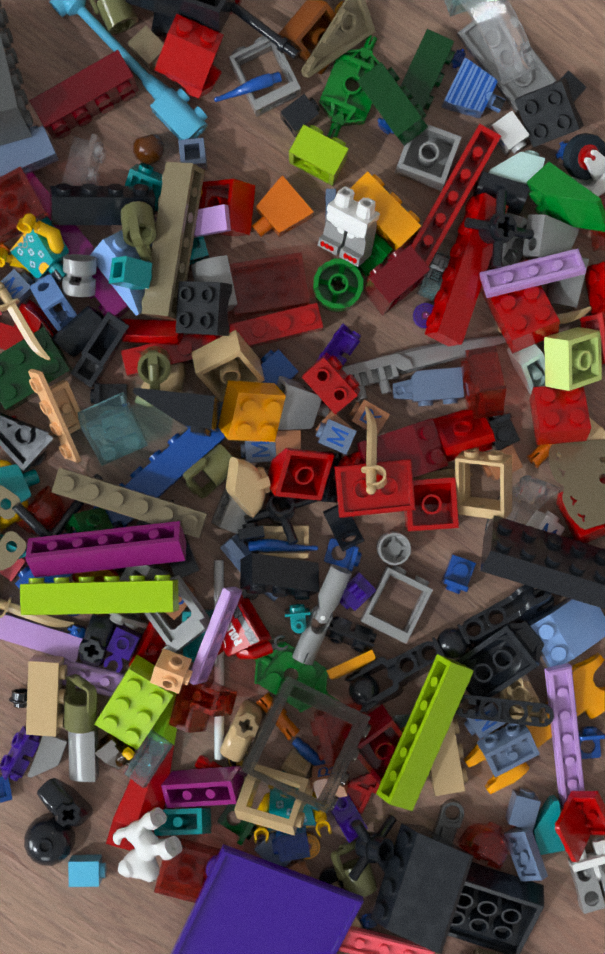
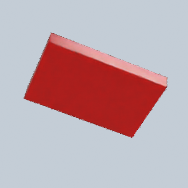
(393, 497)

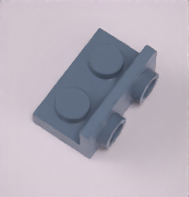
(508, 748)
(525, 854)

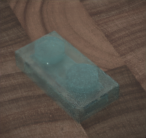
(148, 758)

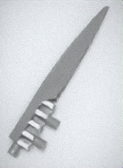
(389, 366)

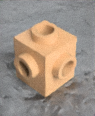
(171, 671)

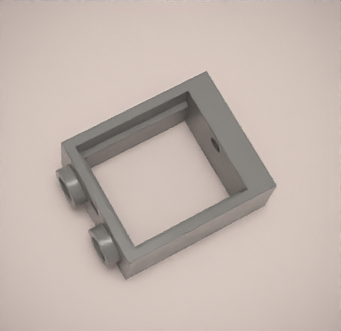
(277, 97)
(385, 626)

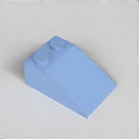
(114, 247)
(568, 630)

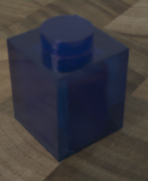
(290, 846)

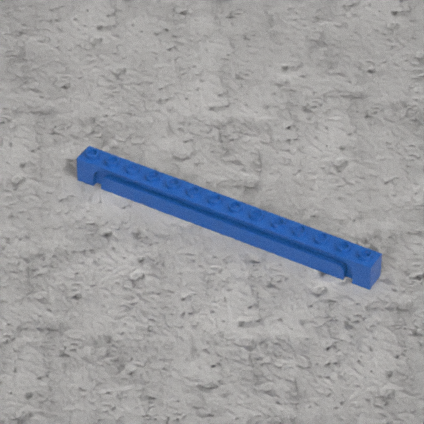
(182, 453)

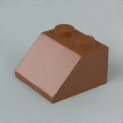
(308, 27)

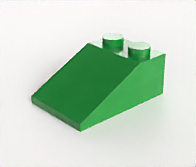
(566, 199)

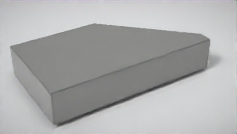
(48, 754)

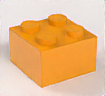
(251, 411)

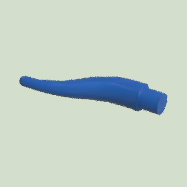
(257, 83)
(271, 545)
(307, 752)

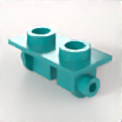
(298, 617)

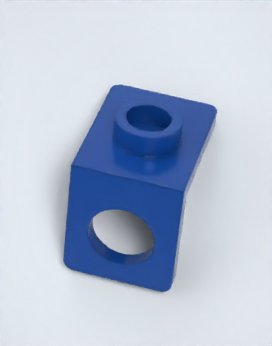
(351, 559)
(594, 734)

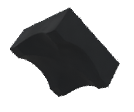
(549, 112)
(203, 308)

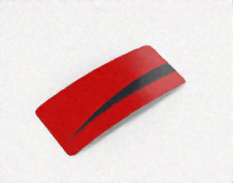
(38, 312)

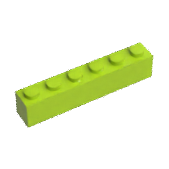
(99, 596)
(424, 732)

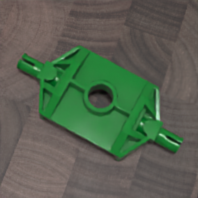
(339, 103)
(271, 669)

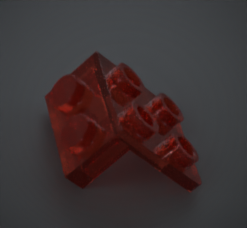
(330, 734)

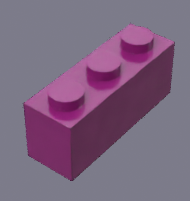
(202, 787)

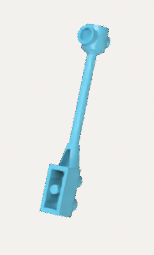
(169, 105)

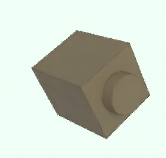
(146, 47)

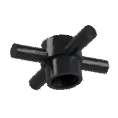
(498, 228)
(283, 517)
(372, 846)

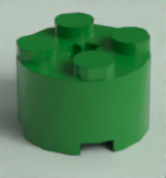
(350, 279)

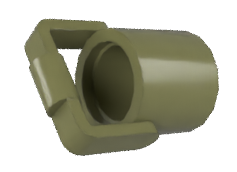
(116, 14)
(139, 227)
(154, 366)
(215, 467)
(80, 706)
(366, 882)

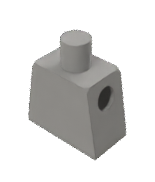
(549, 236)
(300, 405)

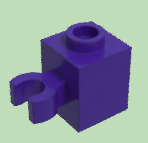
(356, 591)
(122, 646)

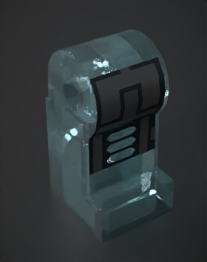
(433, 280)

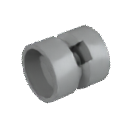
(79, 266)
(393, 548)

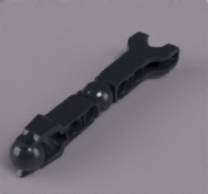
(451, 643)

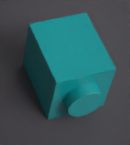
(130, 273)

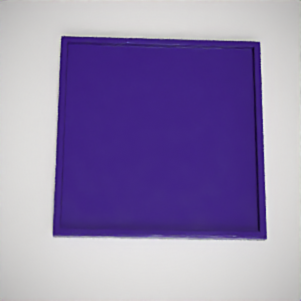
(265, 910)

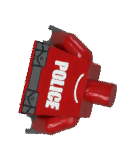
(247, 634)

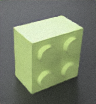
(573, 358)

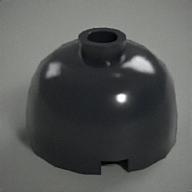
(48, 841)

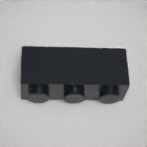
(279, 576)

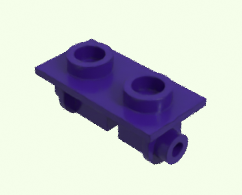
(343, 341)
(14, 762)
(345, 813)

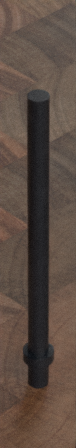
(283, 44)

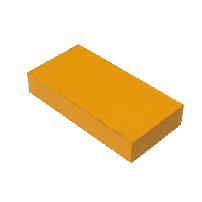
(351, 665)

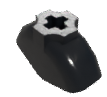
(96, 640)
(64, 803)

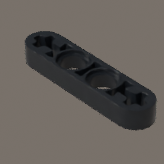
(503, 713)

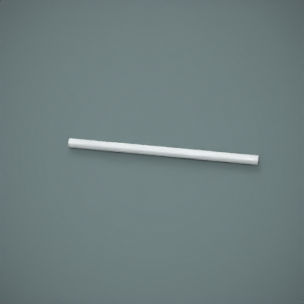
(219, 662)

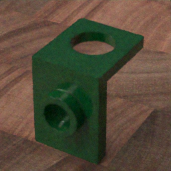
(89, 520)
(243, 829)

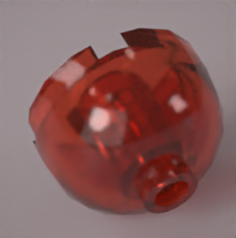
(46, 508)
(485, 843)

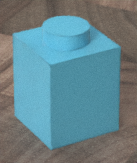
(86, 870)

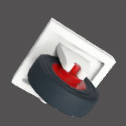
(586, 161)

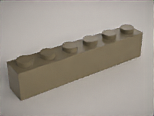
(174, 237)
(128, 501)

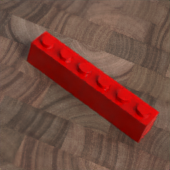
(455, 192)
(462, 277)

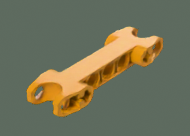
(588, 700)

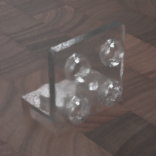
(84, 161)

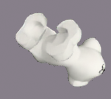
(141, 861)

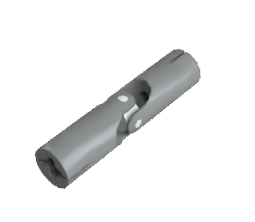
(328, 600)

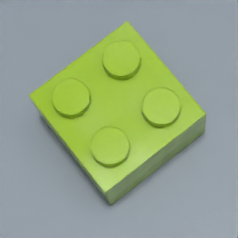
(318, 154)

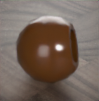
(148, 149)

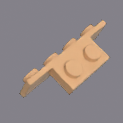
(61, 409)

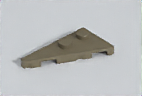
(345, 31)

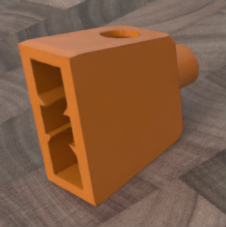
(281, 210)

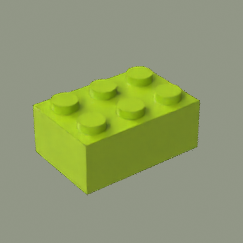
(134, 705)

